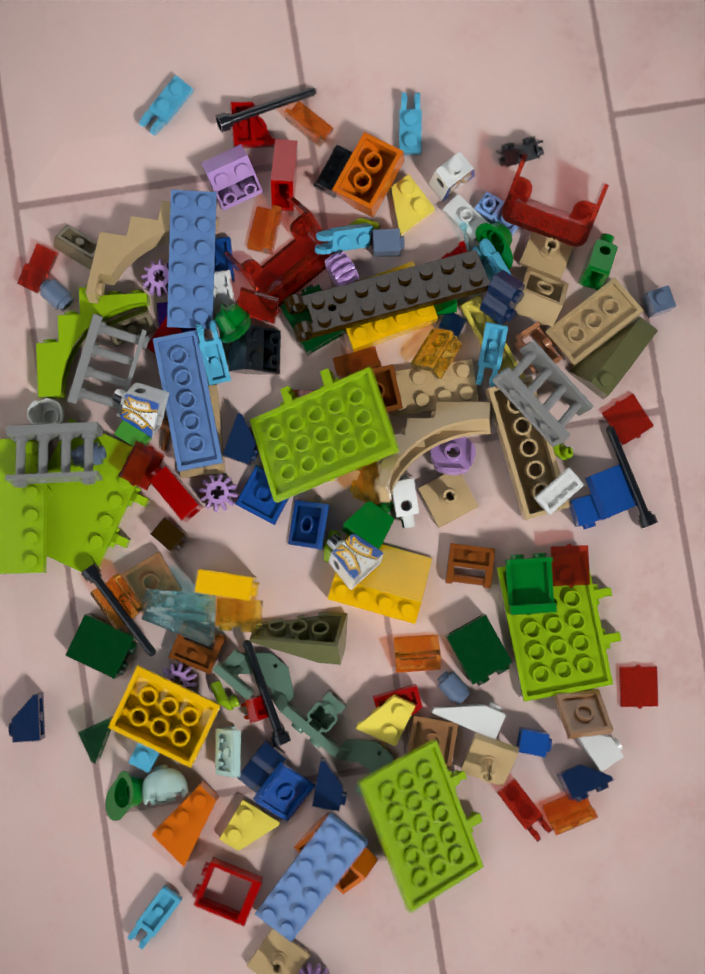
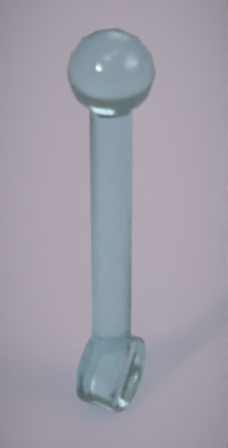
(463, 227)

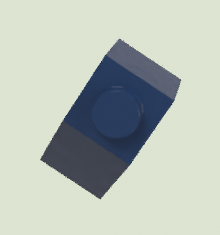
(241, 443)
(29, 721)
(328, 788)

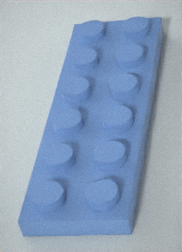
(191, 258)
(189, 401)
(311, 877)

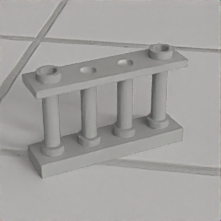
(90, 349)
(528, 403)
(43, 434)

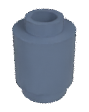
(56, 294)
(99, 454)
(453, 687)

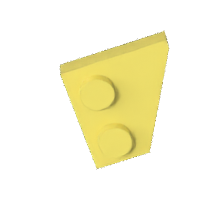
(409, 204)
(388, 720)
(247, 825)

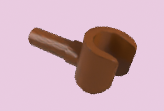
(165, 426)

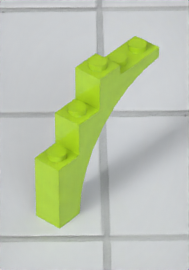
(56, 357)

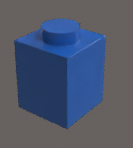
(584, 512)
(533, 742)

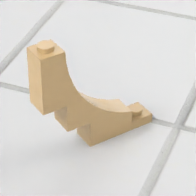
(117, 252)

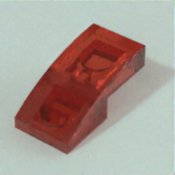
(38, 268)

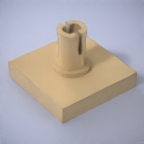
(546, 255)
(447, 498)
(489, 759)
(278, 956)

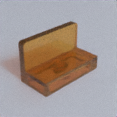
(308, 123)
(265, 229)
(356, 362)
(123, 594)
(417, 653)
(568, 814)

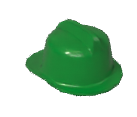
(500, 238)
(232, 322)
(123, 795)

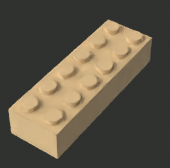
(526, 452)

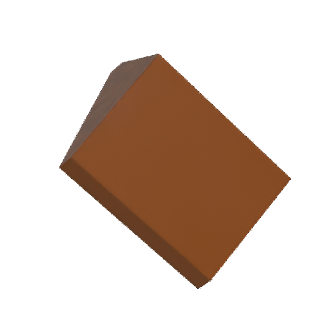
(388, 387)

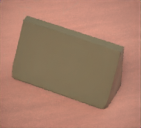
(75, 245)
(133, 323)

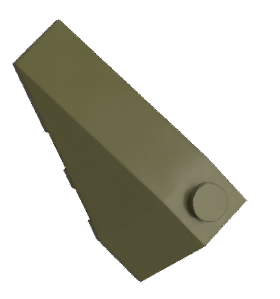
(612, 360)
(312, 638)

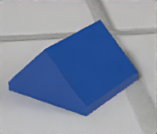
(308, 524)

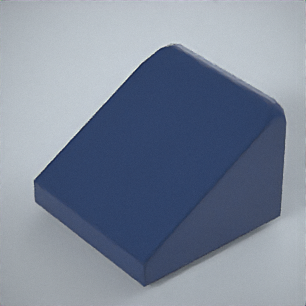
(452, 322)

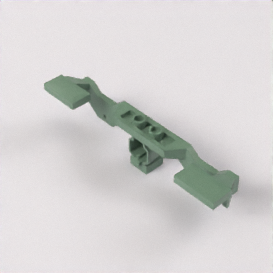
(319, 717)

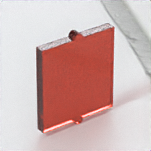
(259, 305)
(628, 419)
(140, 465)
(570, 565)
(638, 686)

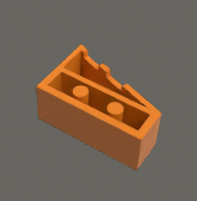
(185, 823)

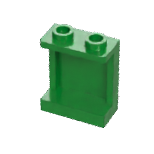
(530, 584)

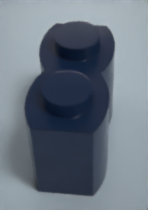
(502, 297)
(261, 765)

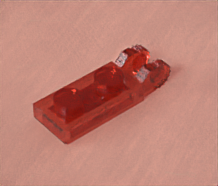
(523, 807)

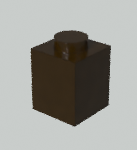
(169, 535)

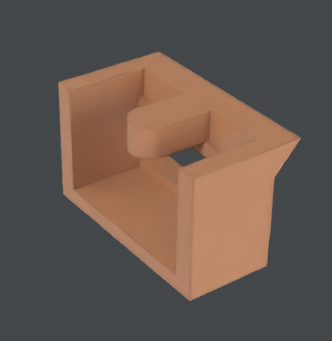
(541, 339)

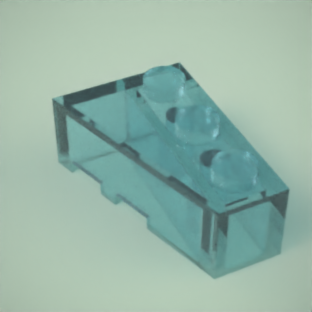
(182, 613)

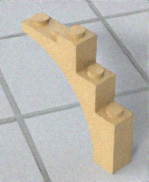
(422, 434)

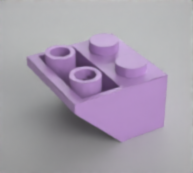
(232, 177)

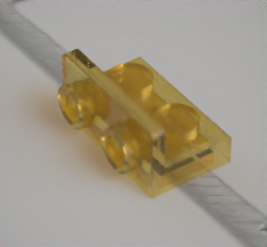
(437, 352)
(365, 486)
(238, 613)

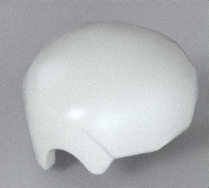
(45, 412)

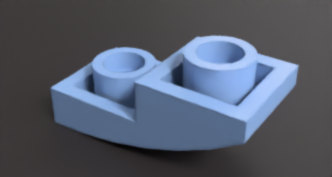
(491, 210)

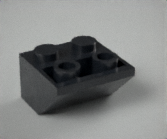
(256, 352)

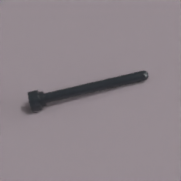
(226, 121)
(646, 517)
(94, 576)
(279, 734)

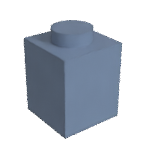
(387, 243)
(658, 301)

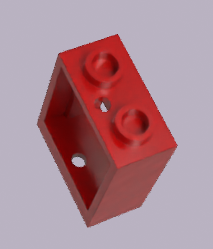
(239, 917)

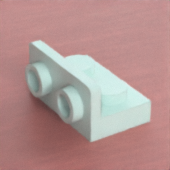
(228, 751)

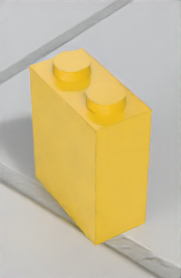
(226, 584)

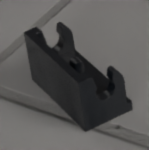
(332, 170)

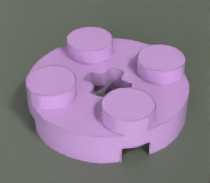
(453, 465)

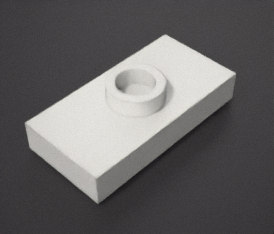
(461, 211)
(223, 290)
(559, 491)

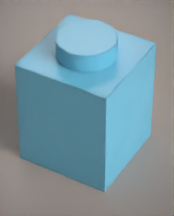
(144, 757)

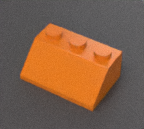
(369, 174)
(356, 872)

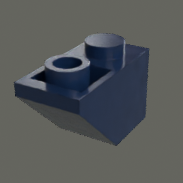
(580, 780)

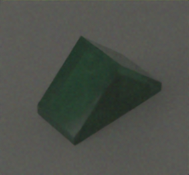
(95, 738)

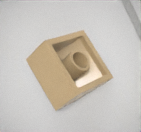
(542, 297)

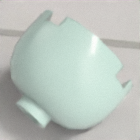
(164, 785)

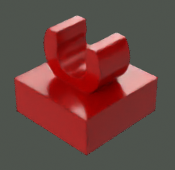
(255, 709)

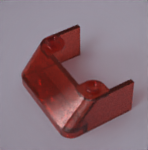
(548, 221)
(292, 265)

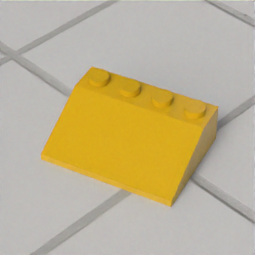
(386, 329)
(391, 588)
(164, 716)

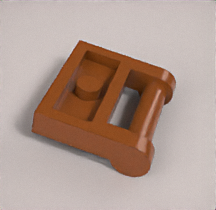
(470, 557)
(195, 654)

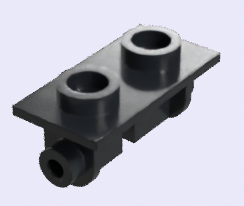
(511, 152)

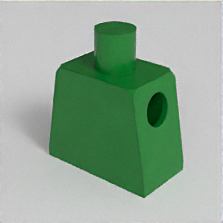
(598, 262)
(371, 523)

